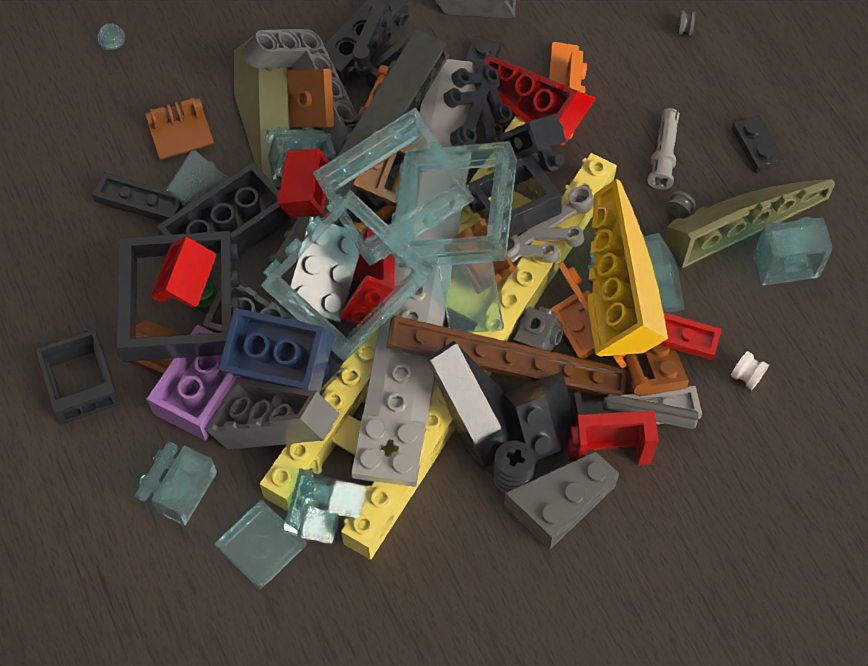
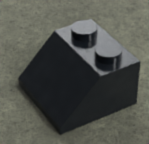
(541, 414)

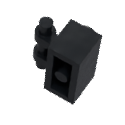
(538, 138)

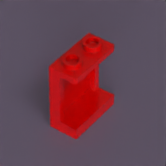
(373, 286)
(615, 432)

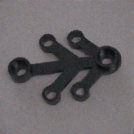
(487, 81)

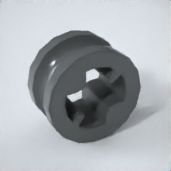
(686, 22)
(680, 205)

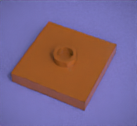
(310, 98)

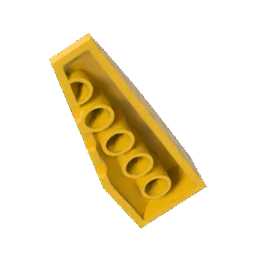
(625, 293)

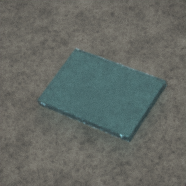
(470, 292)

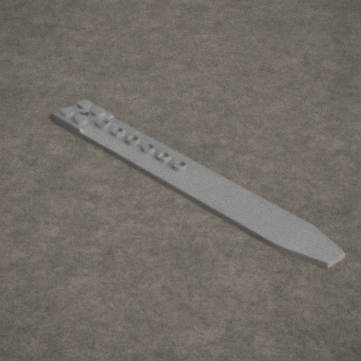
(402, 381)

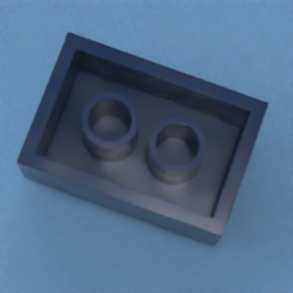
(276, 350)

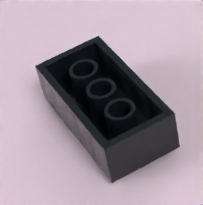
(241, 204)

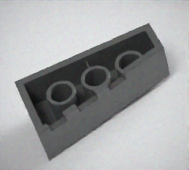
(270, 415)

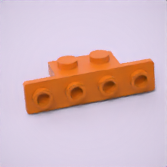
(567, 66)
(575, 317)

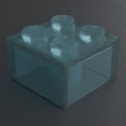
(792, 250)

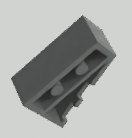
(562, 497)

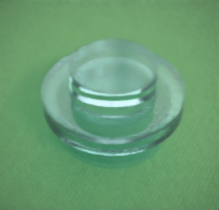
(111, 37)

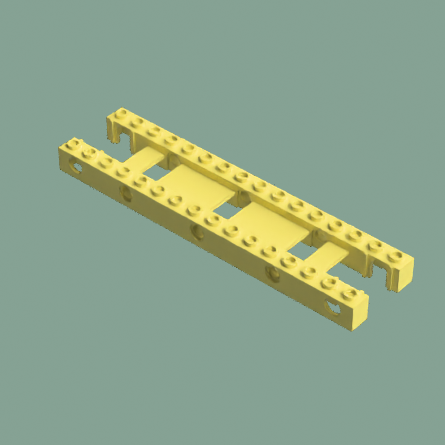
(386, 500)

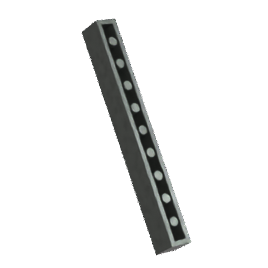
(400, 92)

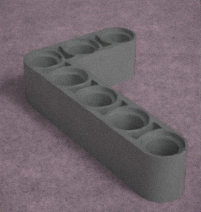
(303, 51)

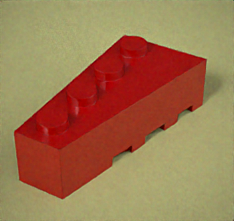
(536, 96)

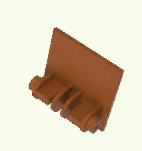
(179, 128)

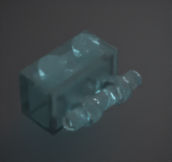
(292, 140)
(183, 484)

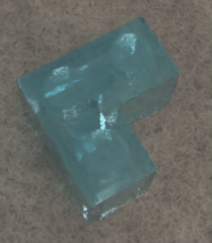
(319, 502)

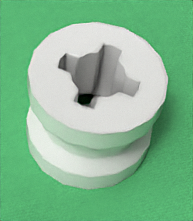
(749, 370)

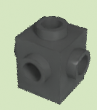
(539, 329)

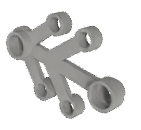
(580, 201)

